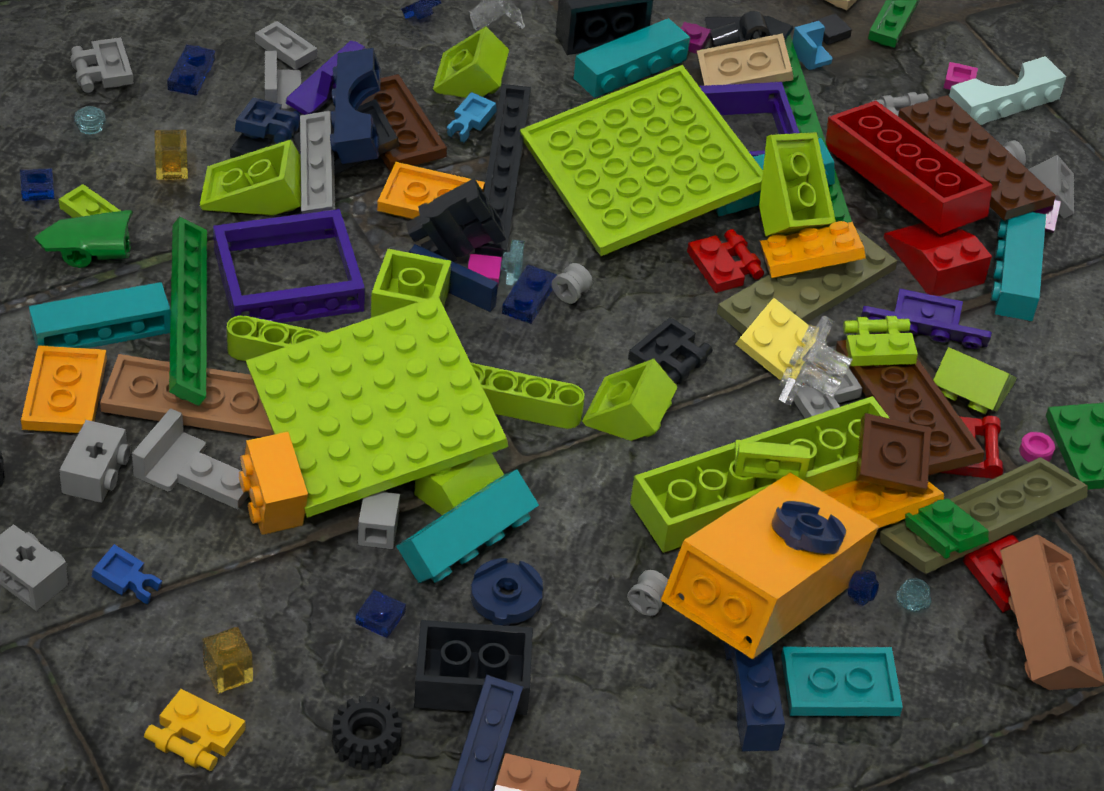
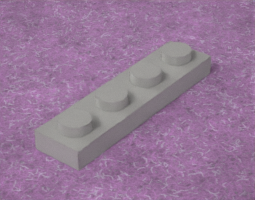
(317, 163)

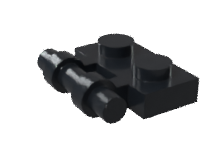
(666, 344)

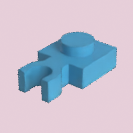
(472, 113)

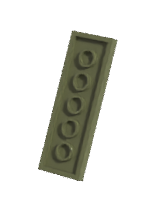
(808, 291)
(998, 505)

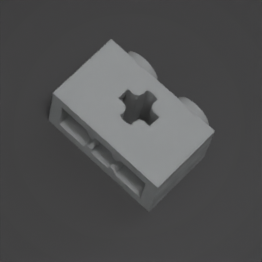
(94, 461)
(30, 568)

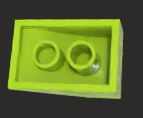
(255, 182)
(794, 185)

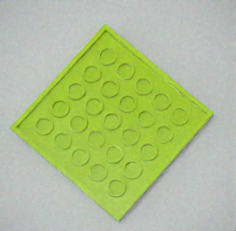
(642, 159)
(377, 404)

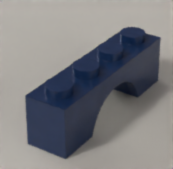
(354, 132)
(758, 700)

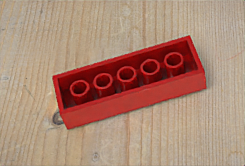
(908, 167)

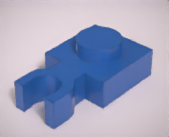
(123, 571)

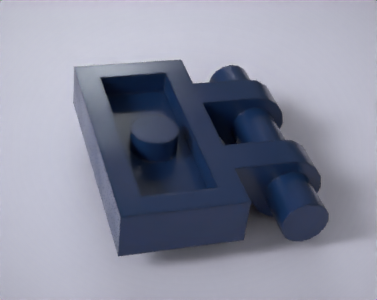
(265, 118)

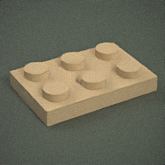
(746, 62)

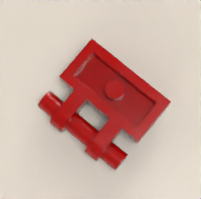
(716, 261)

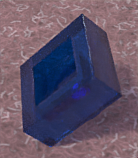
(420, 8)
(37, 184)
(380, 613)

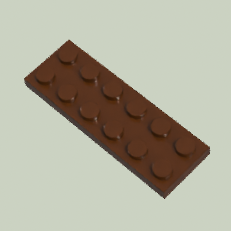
(954, 130)
(913, 397)

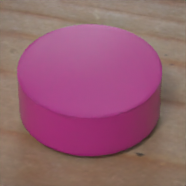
(1036, 445)

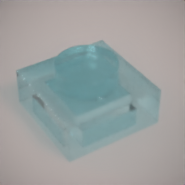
(513, 261)

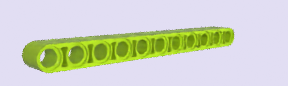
(508, 391)

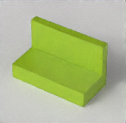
(770, 459)

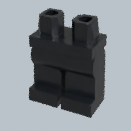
(457, 222)

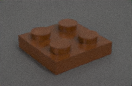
(893, 454)

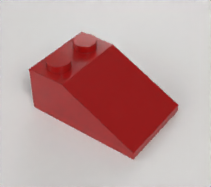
(941, 261)

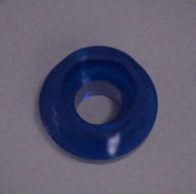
(863, 587)

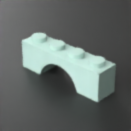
(1036, 85)

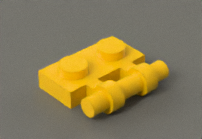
(199, 721)

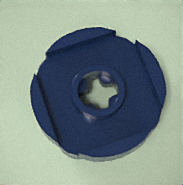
(806, 529)
(504, 608)

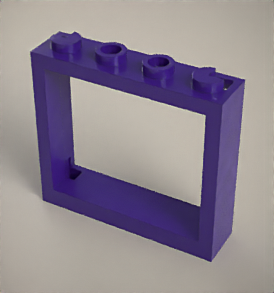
(753, 99)
(294, 303)

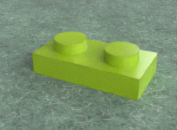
(84, 202)

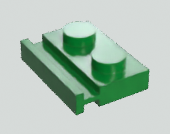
(947, 528)

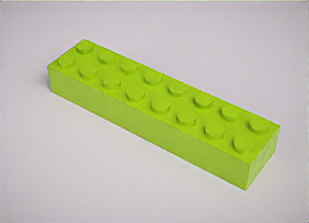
(701, 488)

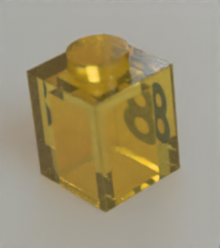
(171, 154)
(227, 659)

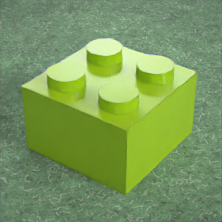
(408, 280)

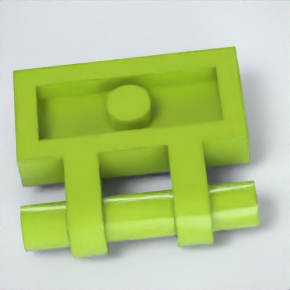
(880, 349)

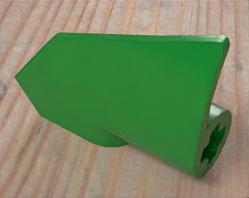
(89, 236)

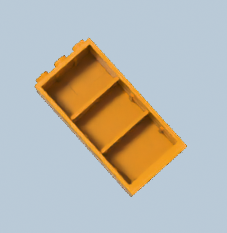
(749, 582)

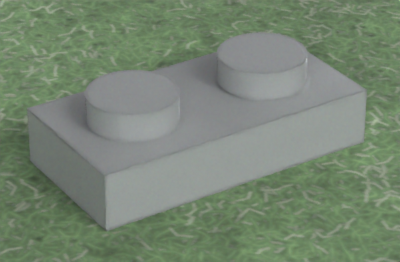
(289, 46)
(213, 479)

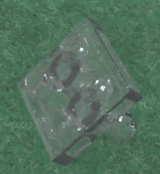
(805, 363)

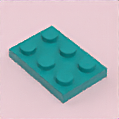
(841, 681)

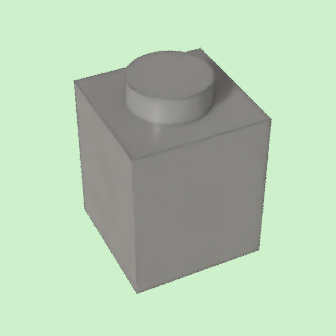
(379, 520)

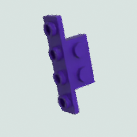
(318, 87)
(932, 317)

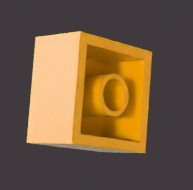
(273, 483)

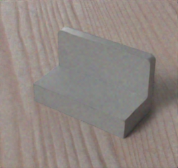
(279, 82)
(1059, 180)
(165, 452)

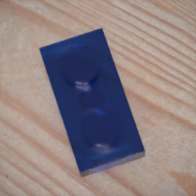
(191, 70)
(528, 294)

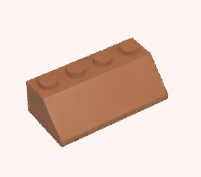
(1050, 615)

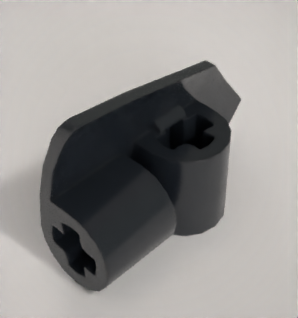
(748, 27)

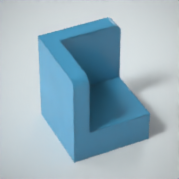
(808, 45)

